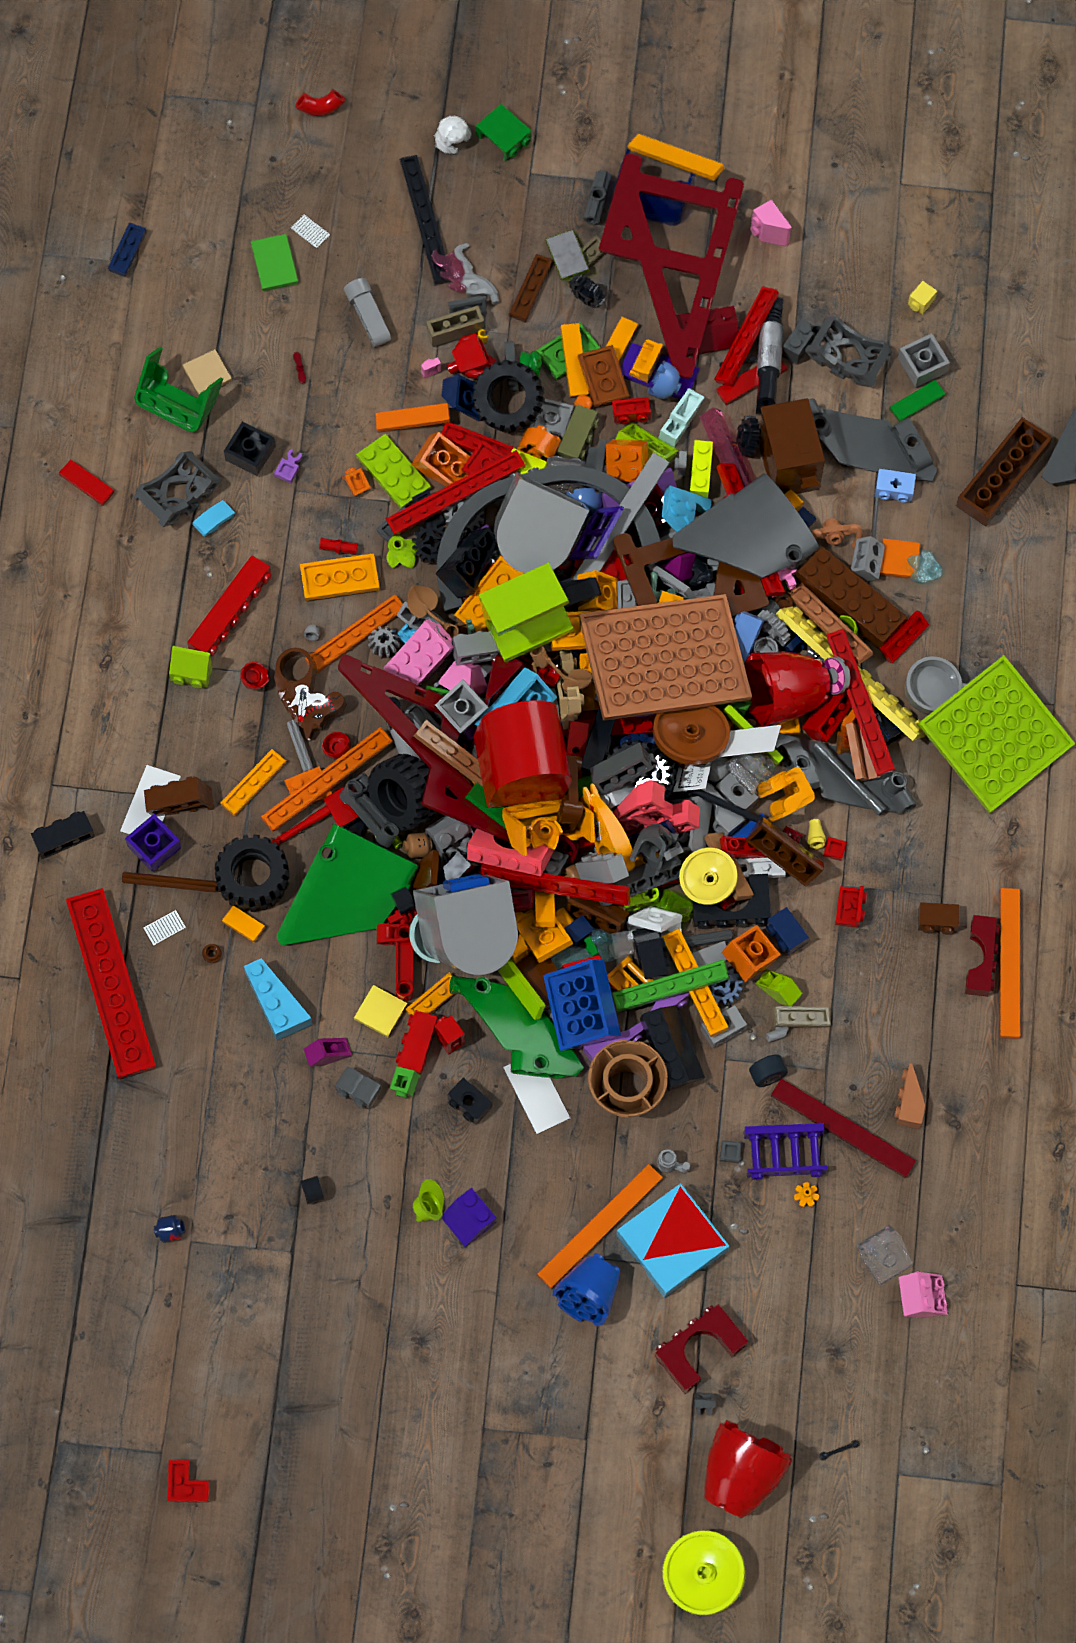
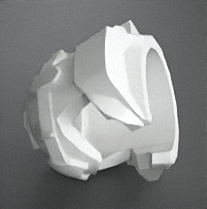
(450, 131)

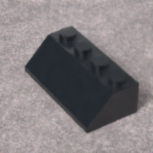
(671, 1041)

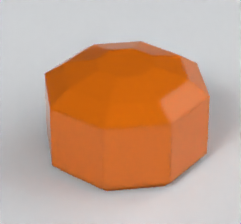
(584, 400)

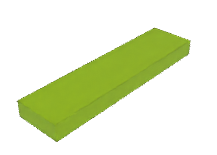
(741, 723)
(522, 989)

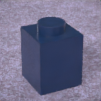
(579, 930)

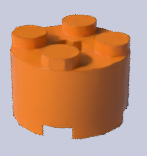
(539, 443)

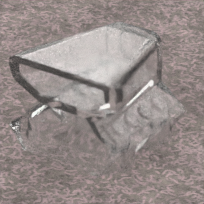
(751, 769)

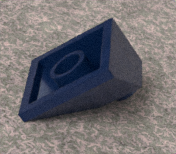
(458, 394)

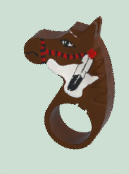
(305, 707)

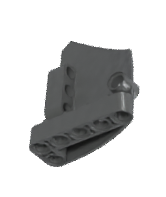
(751, 531)

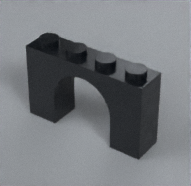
(755, 912)

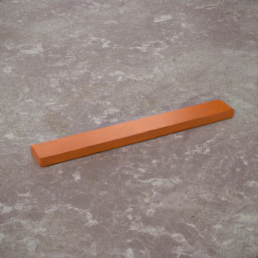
(326, 779)
(1009, 963)
(599, 1226)

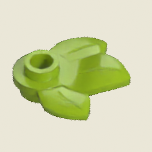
(402, 554)

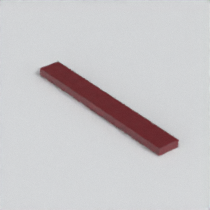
(843, 1128)

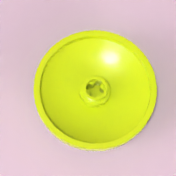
(704, 1573)

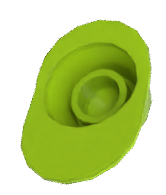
(429, 1202)

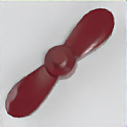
(299, 367)

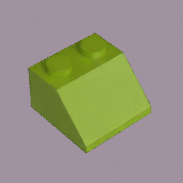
(190, 667)

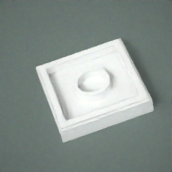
(655, 919)

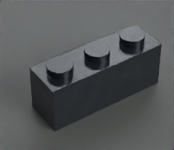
(62, 834)

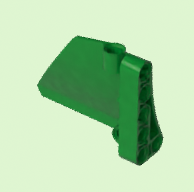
(346, 890)

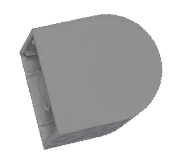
(537, 525)
(469, 926)

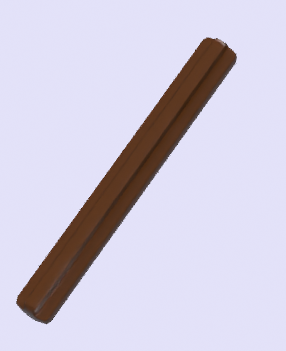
(169, 882)

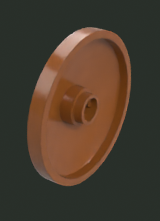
(692, 734)

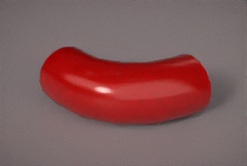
(320, 106)

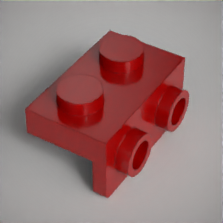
(631, 410)
(850, 905)

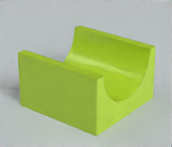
(526, 612)

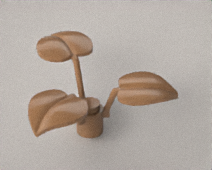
(422, 600)
(576, 677)

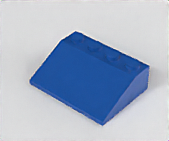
(582, 1004)

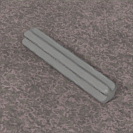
(299, 745)

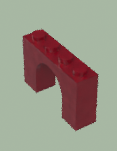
(713, 1323)

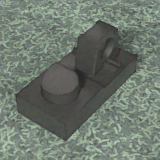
(462, 304)

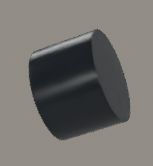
(403, 900)
(312, 1190)

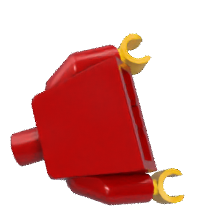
(470, 355)

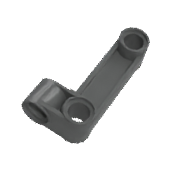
(356, 796)

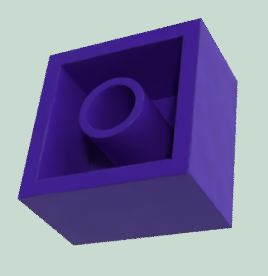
(153, 842)

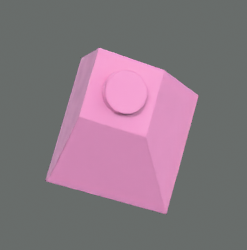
(470, 673)

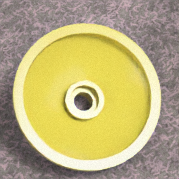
(706, 864)

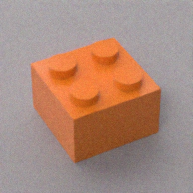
(626, 458)
(751, 953)

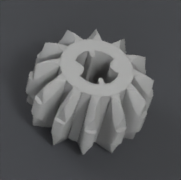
(388, 646)

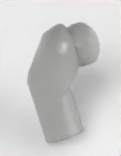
(778, 1033)

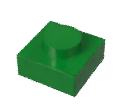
(590, 947)

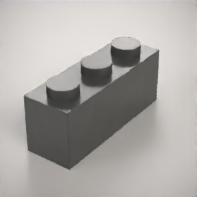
(621, 768)

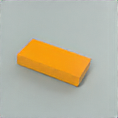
(243, 924)

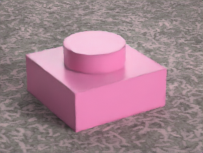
(430, 367)

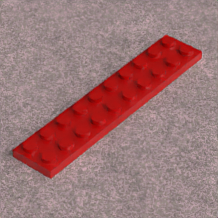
(110, 983)

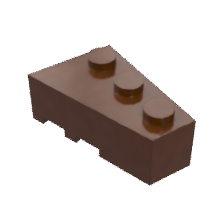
(177, 796)

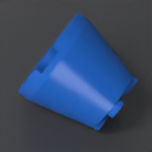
(588, 1290)

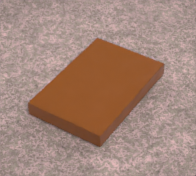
(603, 376)

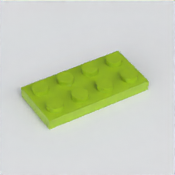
(392, 471)

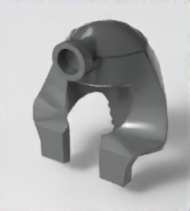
(651, 840)

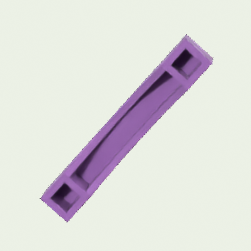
(636, 1032)

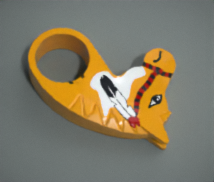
(608, 831)

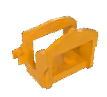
(796, 790)

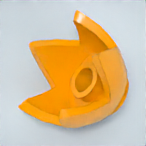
(548, 838)

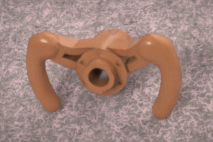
(835, 532)

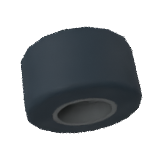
(768, 1070)

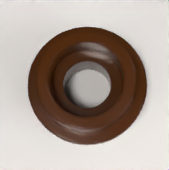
(209, 948)

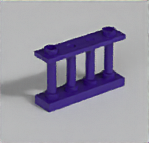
(793, 1132)

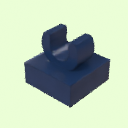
(794, 641)

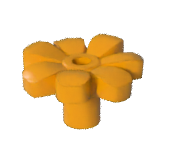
(806, 1194)

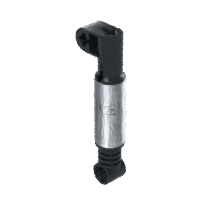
(770, 356)

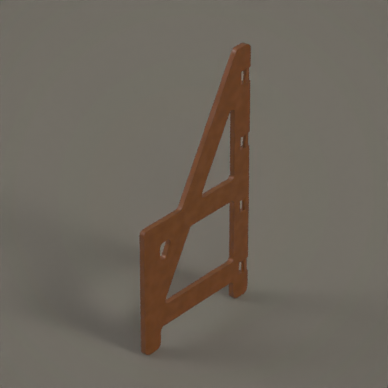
(752, 599)

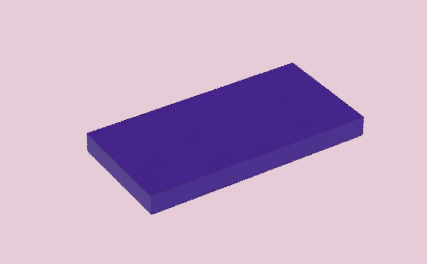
(630, 359)

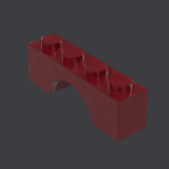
(983, 933)

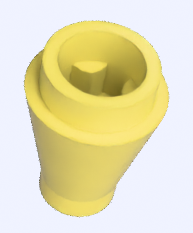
(816, 836)

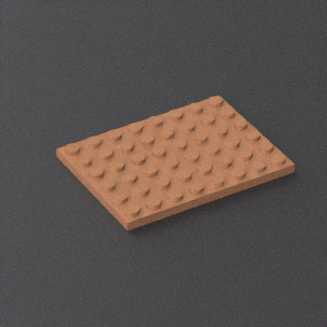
(664, 657)

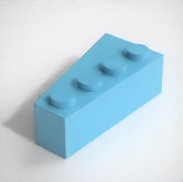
(278, 1004)

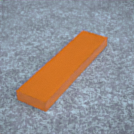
(412, 417)

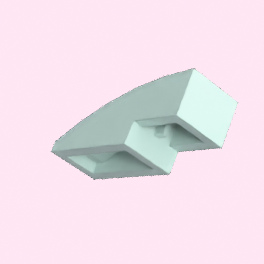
(681, 417)

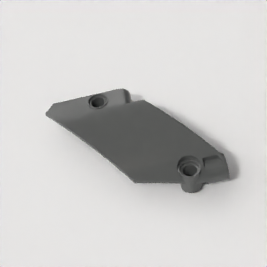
(873, 443)
(833, 787)

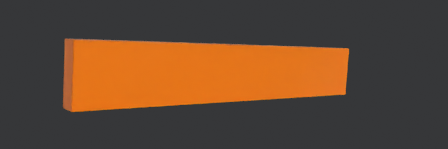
(356, 633)

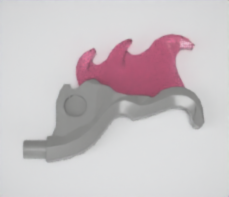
(460, 273)

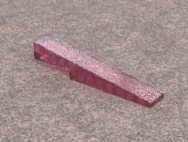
(724, 446)

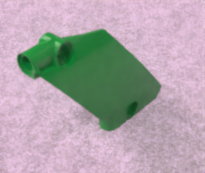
(517, 1030)

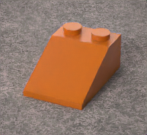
(441, 460)

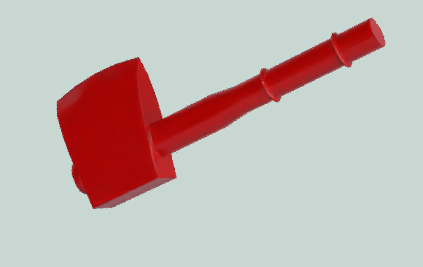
(340, 812)

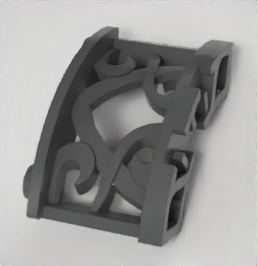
(822, 353)
(170, 514)

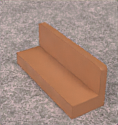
(860, 756)

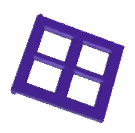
(604, 533)

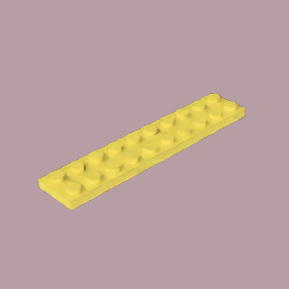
(884, 702)

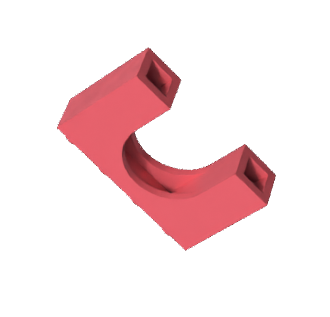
(485, 850)

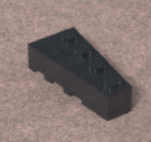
(468, 562)

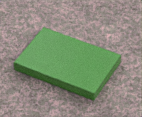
(274, 262)
(553, 354)

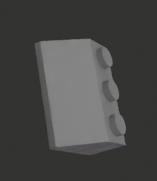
(694, 839)

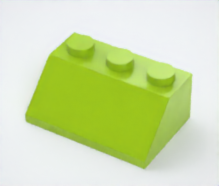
(655, 445)

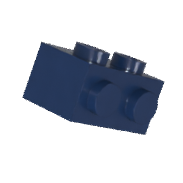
(787, 931)

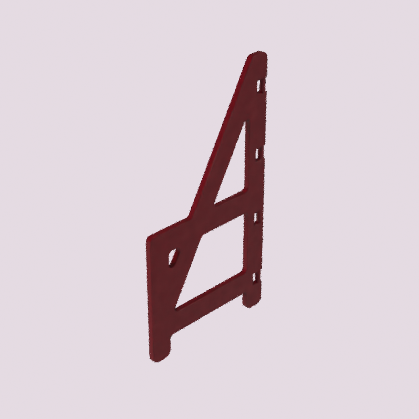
(627, 212)
(441, 773)

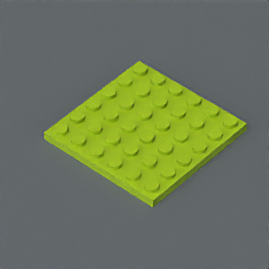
(996, 734)

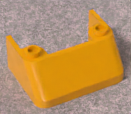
(521, 816)

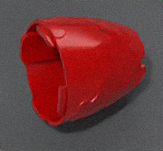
(785, 686)
(742, 1469)

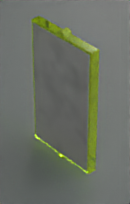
(567, 255)

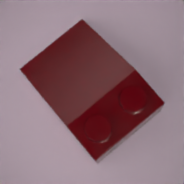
(500, 677)

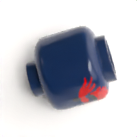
(169, 1228)

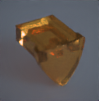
(842, 743)

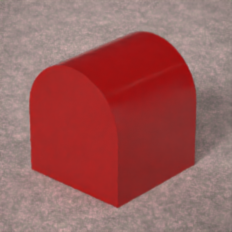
(522, 754)

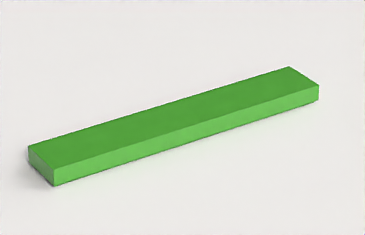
(670, 986)

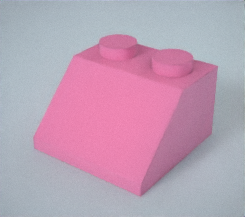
(770, 225)

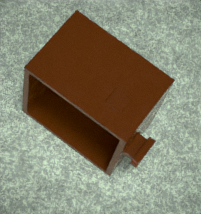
(791, 446)

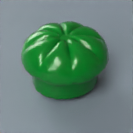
(532, 360)

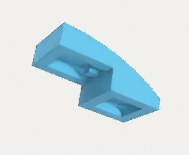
(213, 517)

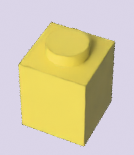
(922, 297)

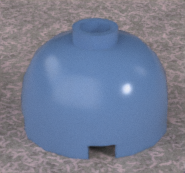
(665, 381)
(589, 498)

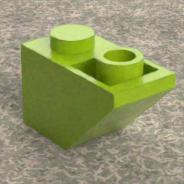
(779, 987)

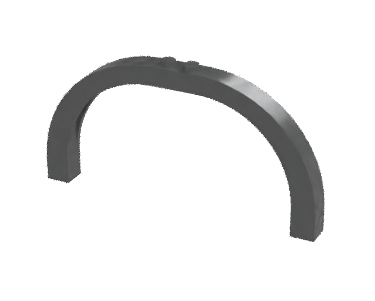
(547, 476)

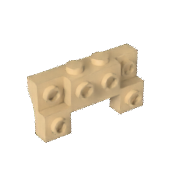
(570, 701)

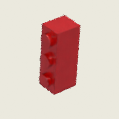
(827, 717)
(417, 1041)

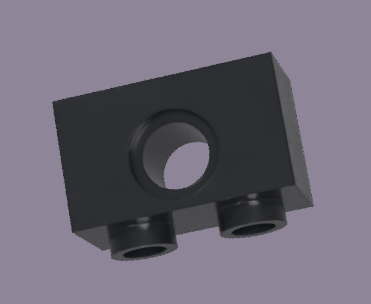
(464, 1090)

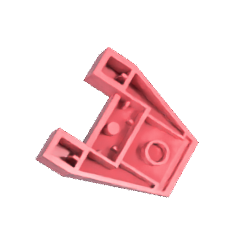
(647, 806)

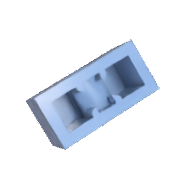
(888, 479)

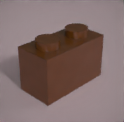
(938, 917)

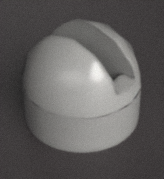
(312, 632)

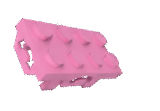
(421, 654)

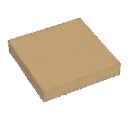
(206, 370)

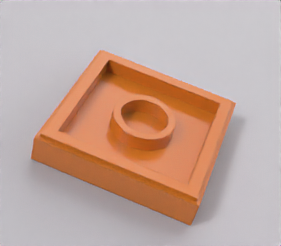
(895, 558)

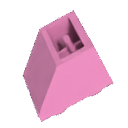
(923, 1295)

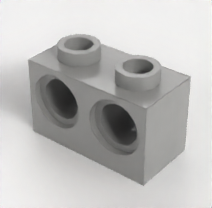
(867, 558)

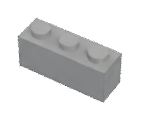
(602, 868)

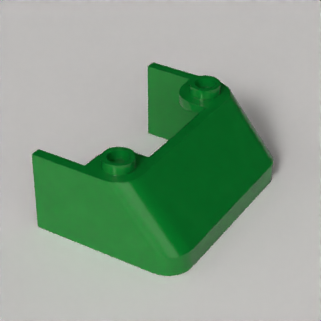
(170, 402)

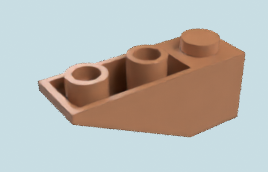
(912, 1104)

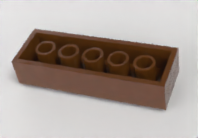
(1004, 471)
(850, 596)

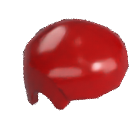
(254, 675)
(336, 745)

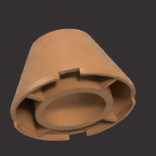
(627, 1057)

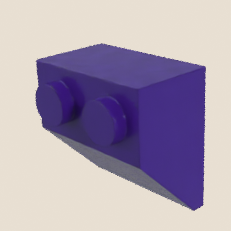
(468, 1217)

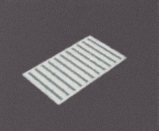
(310, 231)
(164, 927)

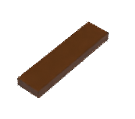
(531, 288)

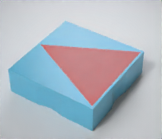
(672, 1240)

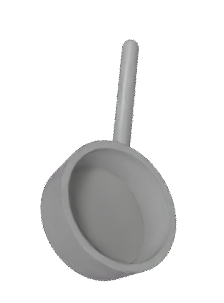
(931, 683)

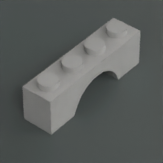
(725, 820)

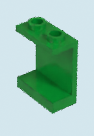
(504, 131)

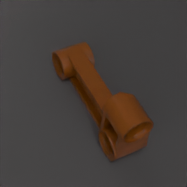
(570, 807)

